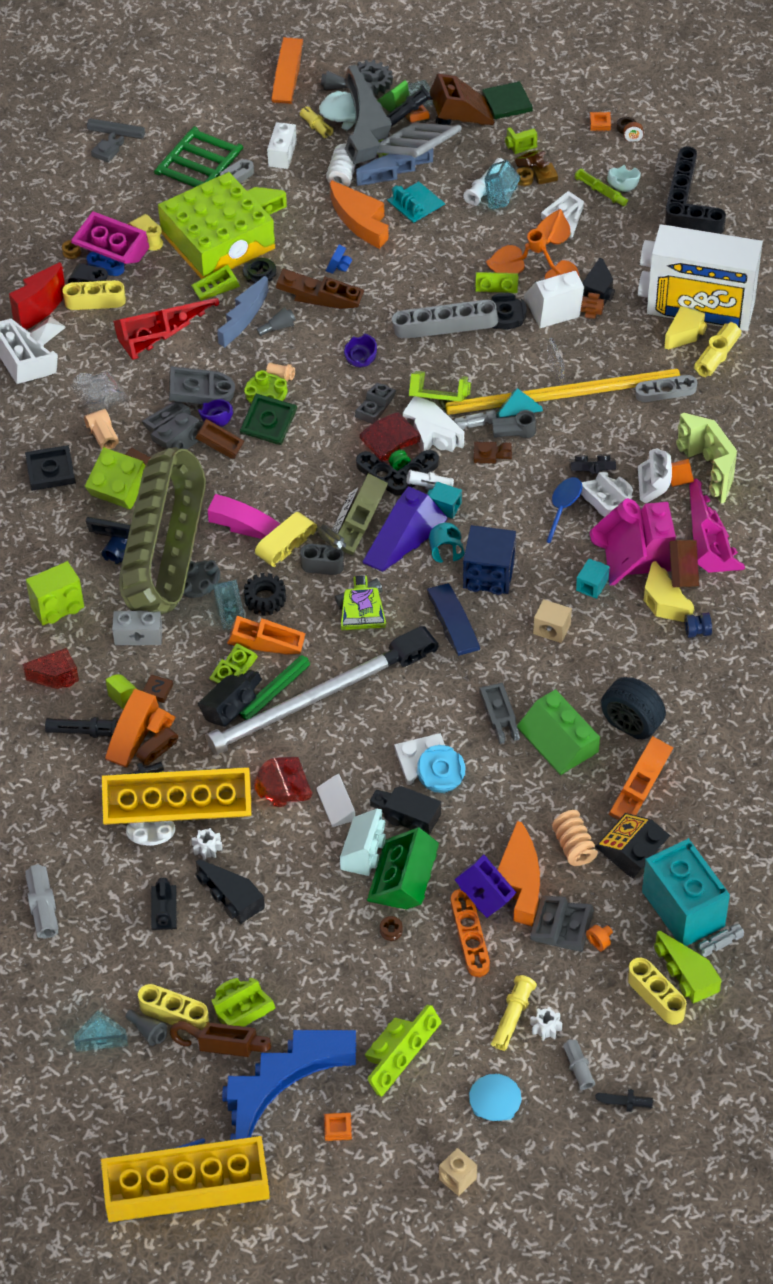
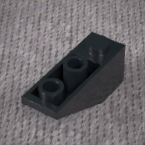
(236, 892)

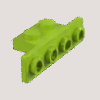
(398, 1047)

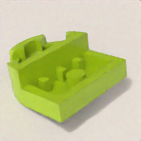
(241, 1002)

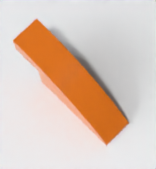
(360, 213)
(522, 872)

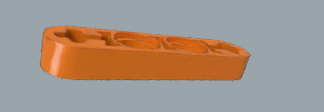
(468, 933)

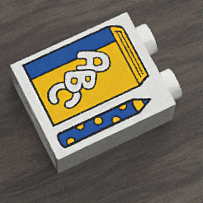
(701, 273)

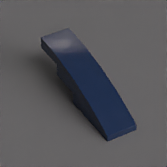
(454, 619)

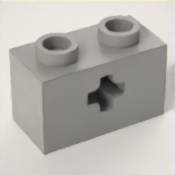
(137, 628)

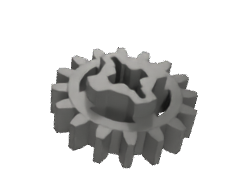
(376, 76)

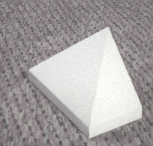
(46, 330)

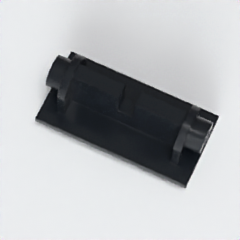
(163, 905)

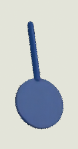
(564, 496)

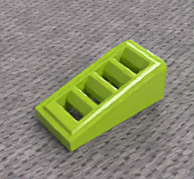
(219, 275)

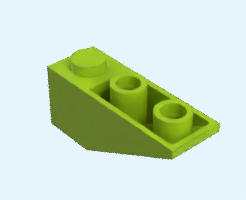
(694, 972)

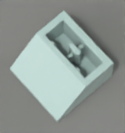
(362, 843)

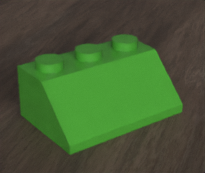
(559, 732)

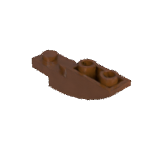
(323, 293)

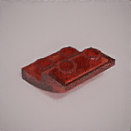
(389, 435)

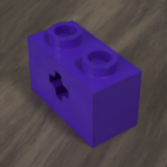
(485, 886)

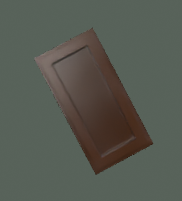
(219, 439)

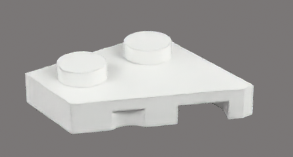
(571, 207)

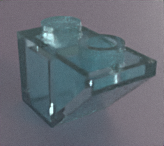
(500, 184)

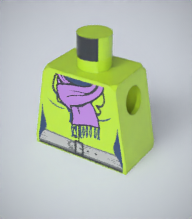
(362, 607)

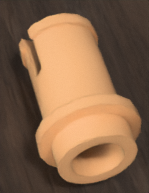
(285, 372)

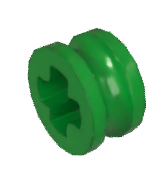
(398, 459)

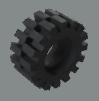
(264, 604)

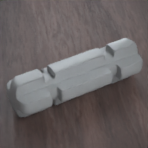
(476, 419)
(720, 940)

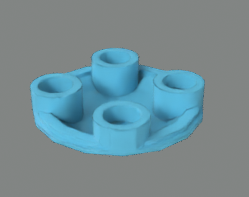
(495, 1097)

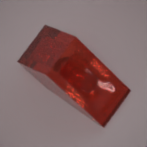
(52, 670)

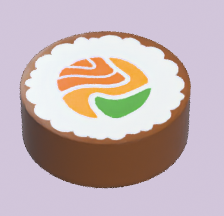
(633, 132)

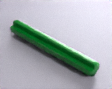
(275, 687)

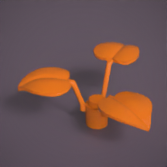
(552, 229)

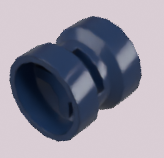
(698, 625)

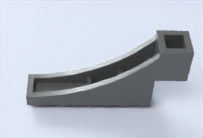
(370, 119)

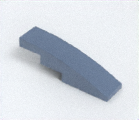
(389, 166)
(246, 308)

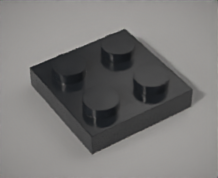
(50, 467)

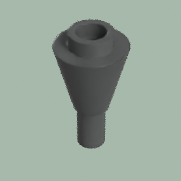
(332, 81)
(281, 320)
(152, 1030)

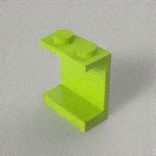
(417, 390)

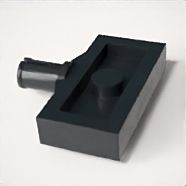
(594, 465)

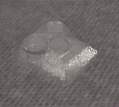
(98, 391)

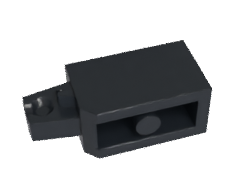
(229, 698)
(407, 808)

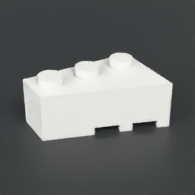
(23, 355)

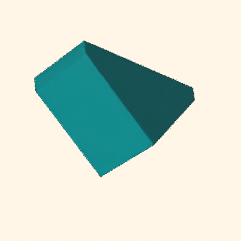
(518, 402)

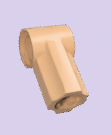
(101, 428)

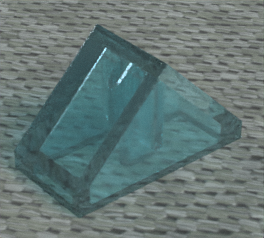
(228, 602)
(100, 1033)

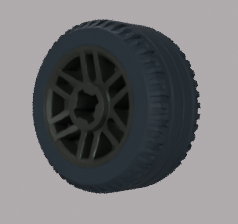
(633, 707)

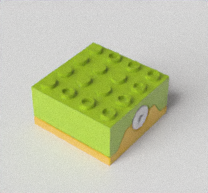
(216, 225)

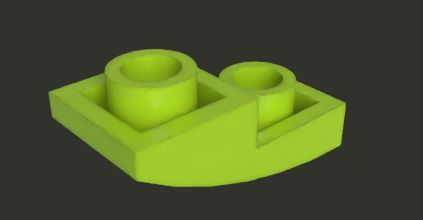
(237, 663)

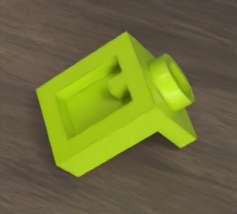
(521, 141)

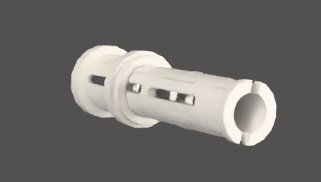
(478, 189)

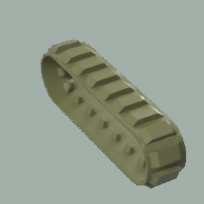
(135, 572)

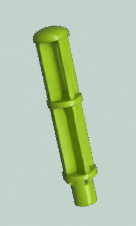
(596, 184)

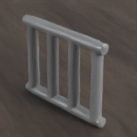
(414, 132)

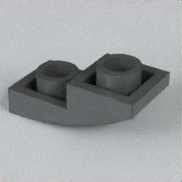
(375, 404)

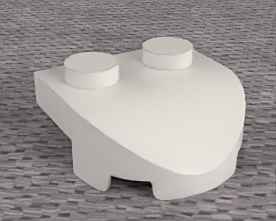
(654, 475)
(605, 492)

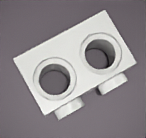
(282, 145)

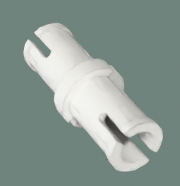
(427, 480)

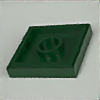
(507, 100)
(268, 419)

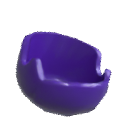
(360, 348)
(217, 411)

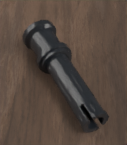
(412, 103)
(94, 727)

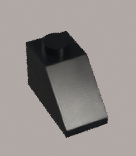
(599, 282)

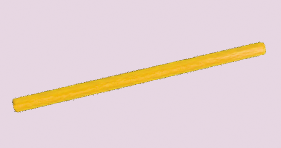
(559, 392)

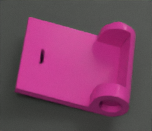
(622, 538)

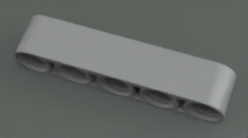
(445, 319)

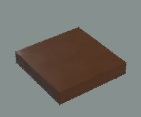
(684, 563)

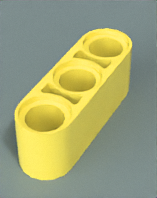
(94, 295)
(285, 538)
(653, 980)
(165, 1000)

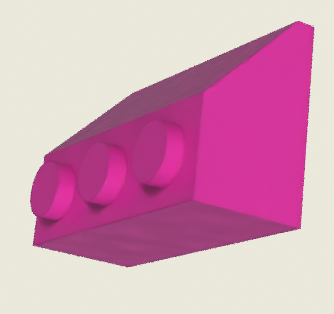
(112, 238)

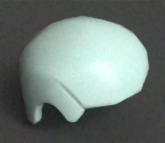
(623, 179)

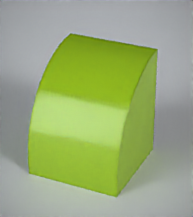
(119, 689)

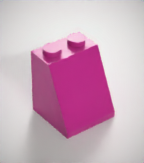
(658, 533)

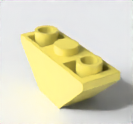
(663, 598)

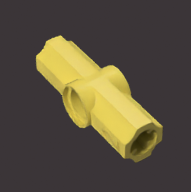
(717, 350)

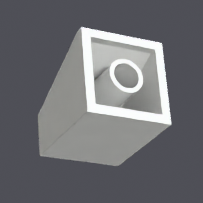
(555, 299)

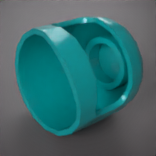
(448, 534)

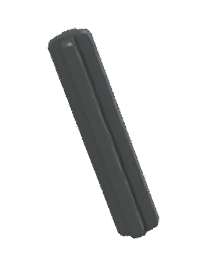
(117, 128)
(331, 537)

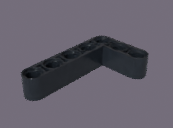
(678, 210)

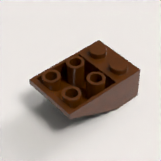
(459, 101)

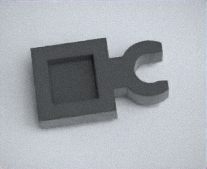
(107, 149)

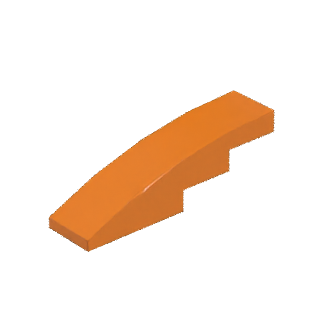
(287, 70)

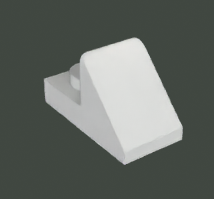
(434, 435)

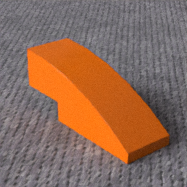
(266, 636)
(131, 727)

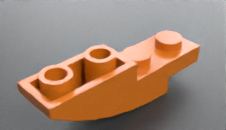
(641, 778)

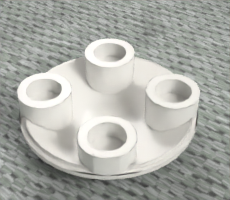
(150, 832)

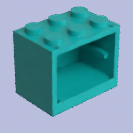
(685, 892)

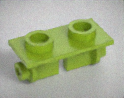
(496, 282)

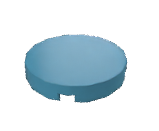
(440, 768)

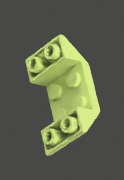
(705, 436)

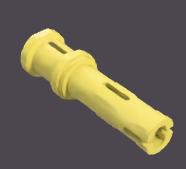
(517, 1002)

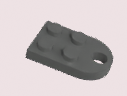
(199, 385)

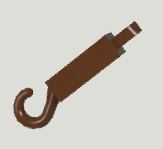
(222, 1038)

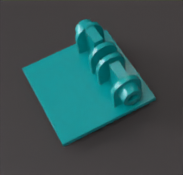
(415, 201)

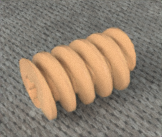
(574, 838)

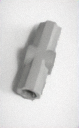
(41, 901)

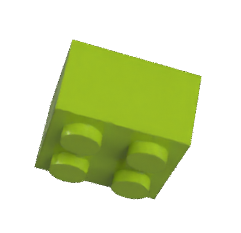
(116, 478)
(55, 593)

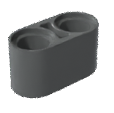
(321, 559)

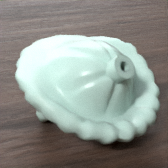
(339, 108)

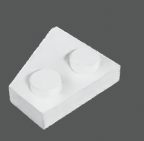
(410, 752)

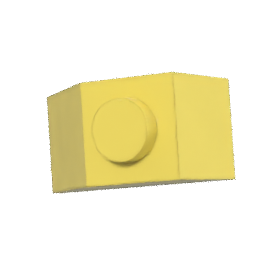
(685, 328)

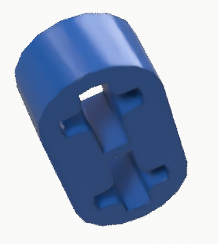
(106, 263)

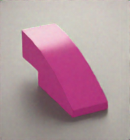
(240, 517)

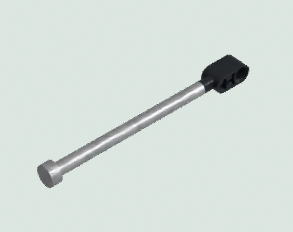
(403, 649)

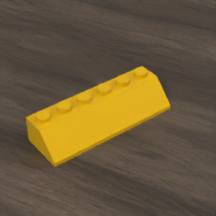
(176, 796)
(185, 1179)

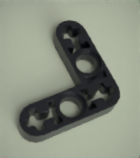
(399, 477)

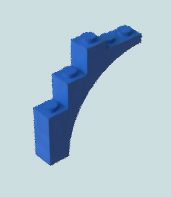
(306, 1054)

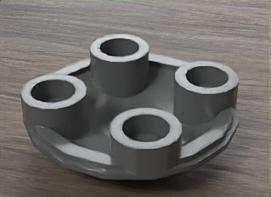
(201, 578)

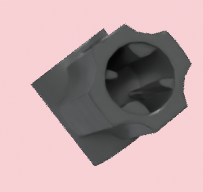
(522, 424)

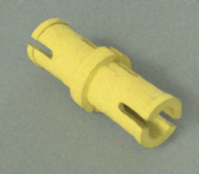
(316, 122)

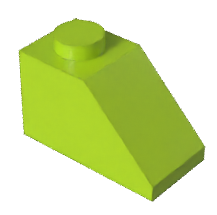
(269, 199)

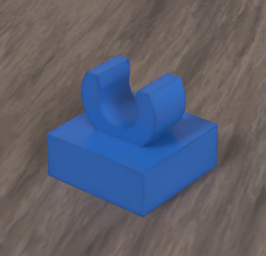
(339, 261)

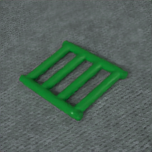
(184, 144)

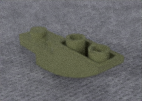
(361, 512)

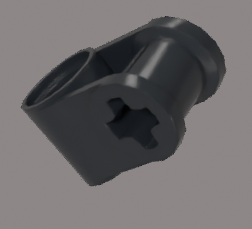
(87, 273)

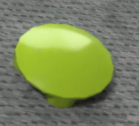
(267, 385)

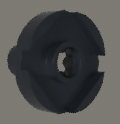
(515, 309)

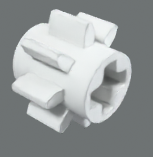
(207, 843)
(546, 1030)

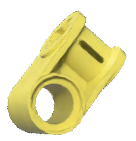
(152, 230)

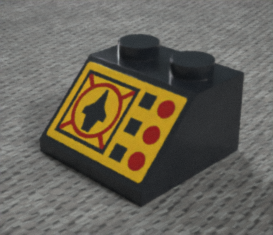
(632, 842)

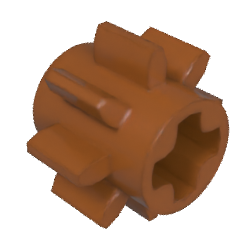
(592, 305)

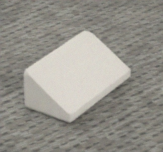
(336, 801)

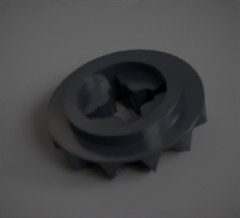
(254, 265)

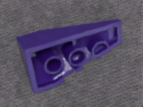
(404, 529)

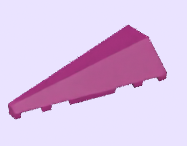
(711, 536)

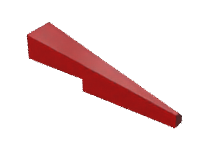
(143, 330)

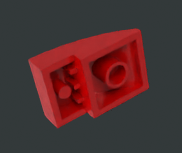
(38, 296)

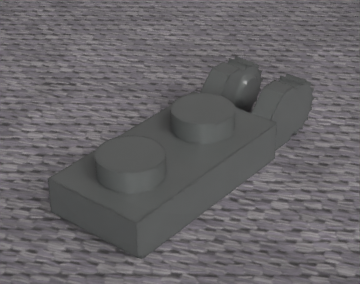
(499, 710)

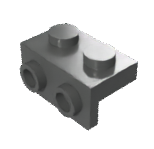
(178, 432)

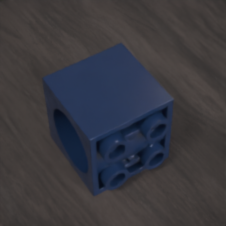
(489, 559)

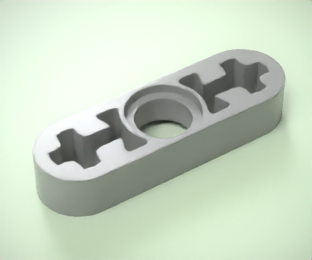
(671, 382)

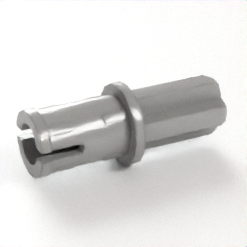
(579, 1064)

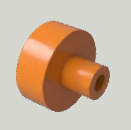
(599, 937)

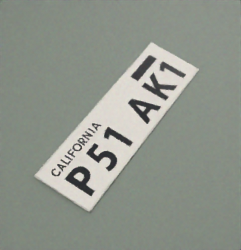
(344, 510)

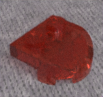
(282, 781)

